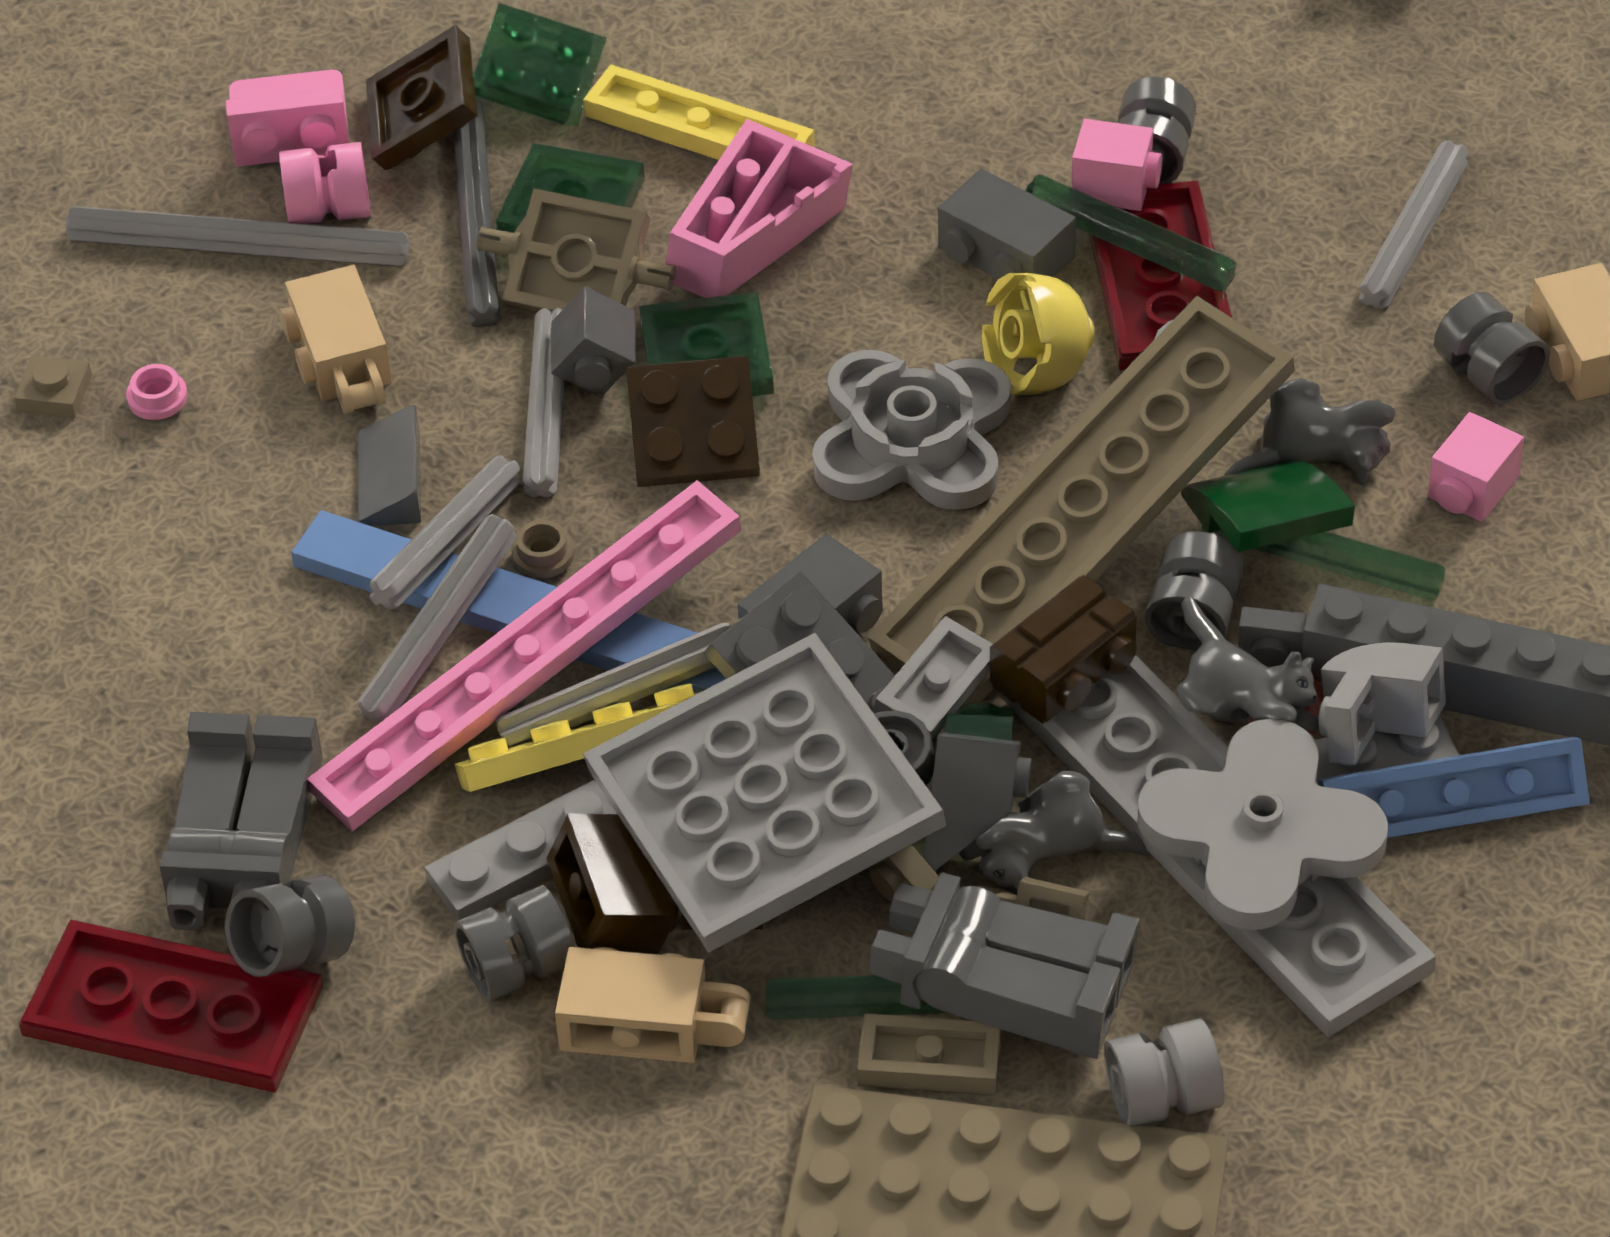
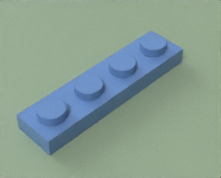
(1474, 786)

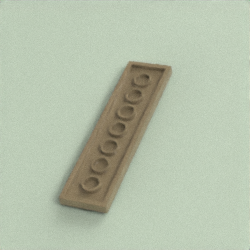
(1096, 482)

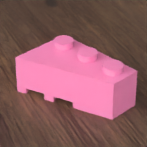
(754, 209)

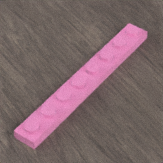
(523, 656)

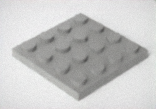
(763, 791)

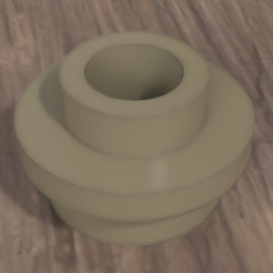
(538, 537)

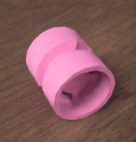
(325, 184)

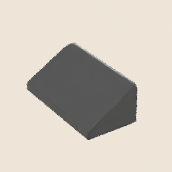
(390, 470)

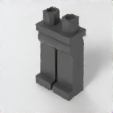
(237, 810)
(1007, 963)

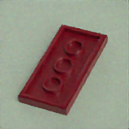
(1143, 294)
(170, 1006)

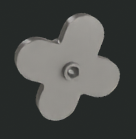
(912, 429)
(1262, 824)

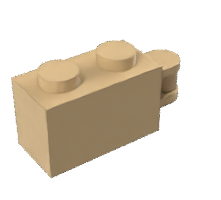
(337, 338)
(645, 1006)

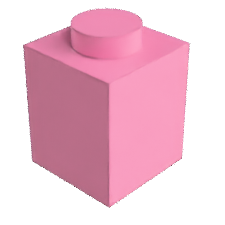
(1115, 163)
(1475, 467)

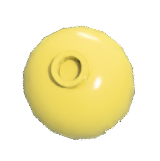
(1041, 321)

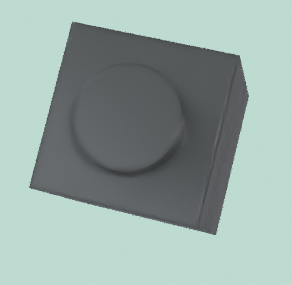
(592, 341)

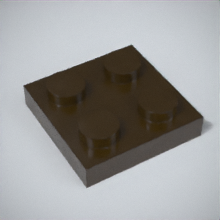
(421, 98)
(692, 421)

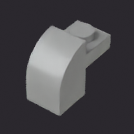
(1379, 690)

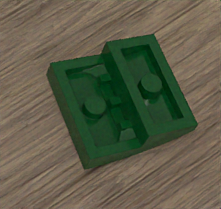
(1270, 504)

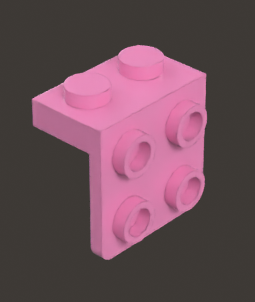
(286, 115)

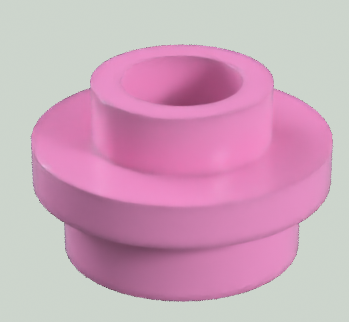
(156, 392)

